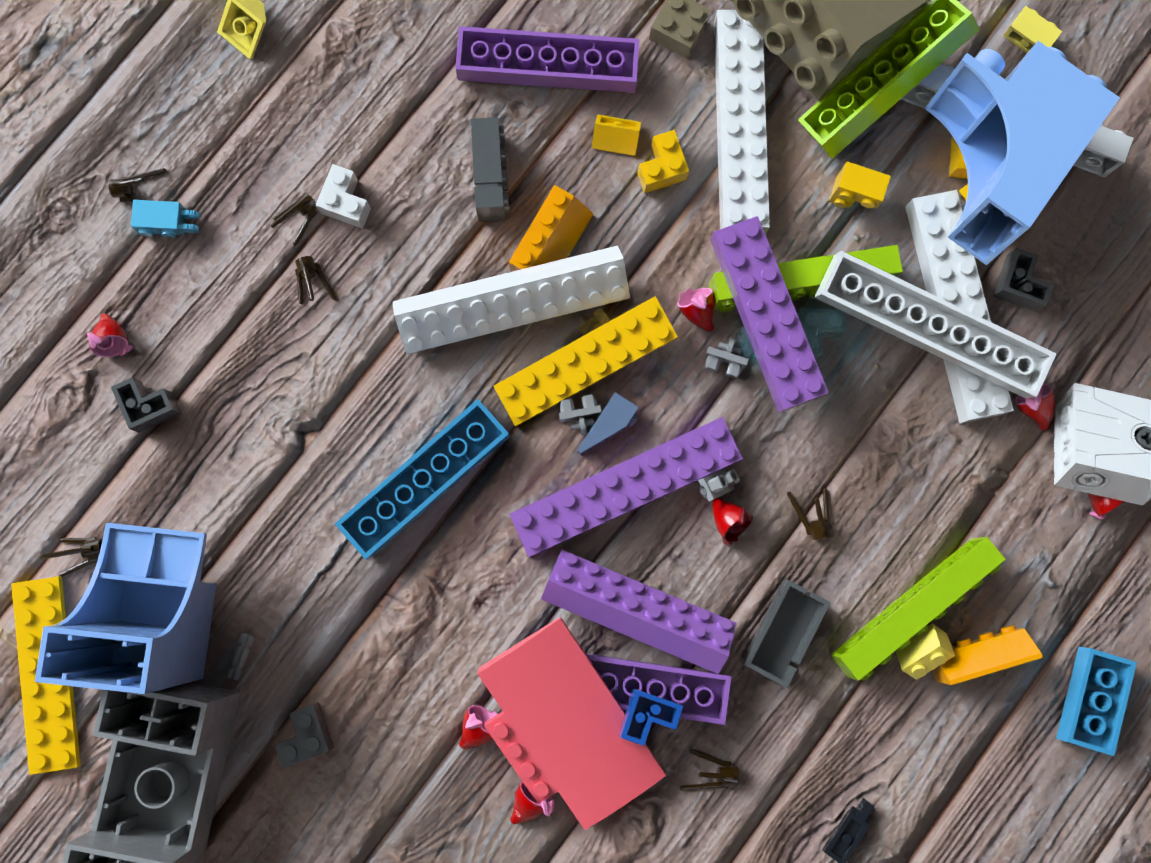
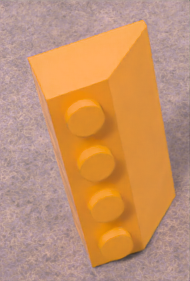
(553, 231)
(987, 655)

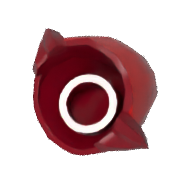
(730, 520)

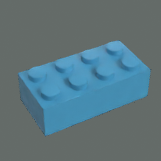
(1096, 700)

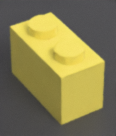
(1030, 28)
(925, 652)

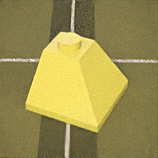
(243, 24)

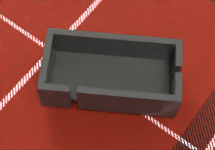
(489, 169)
(785, 632)

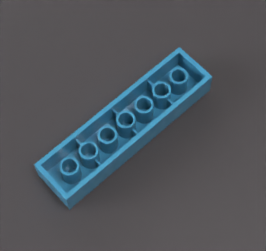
(422, 480)

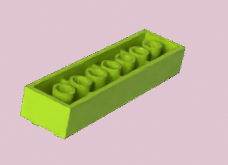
(889, 74)
(806, 275)
(917, 608)

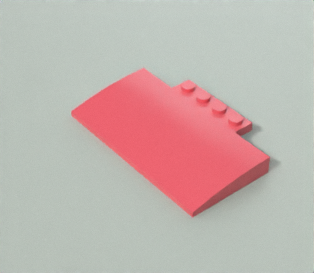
(565, 726)

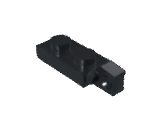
(849, 832)

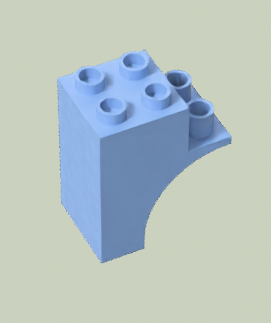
(1016, 138)
(139, 619)

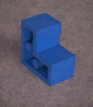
(644, 710)

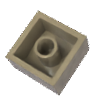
(679, 25)

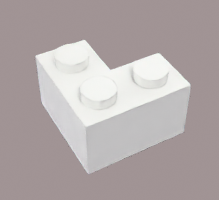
(338, 199)

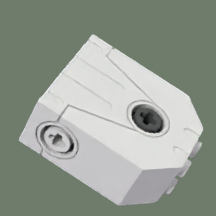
(1103, 444)

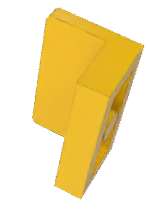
(616, 135)

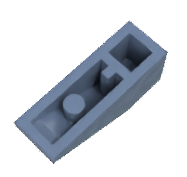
(613, 420)

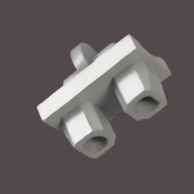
(734, 362)
(589, 409)
(718, 484)

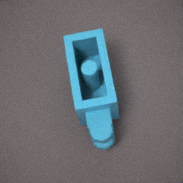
(162, 218)

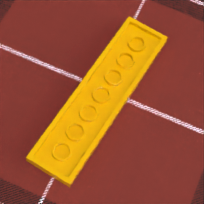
(585, 361)
(46, 707)

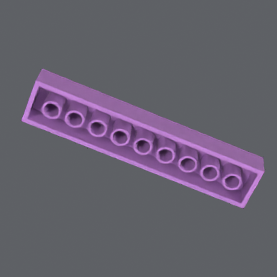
(625, 487)

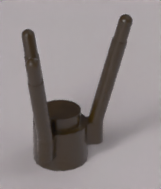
(123, 186)
(304, 205)
(306, 270)
(820, 527)
(89, 550)
(725, 776)

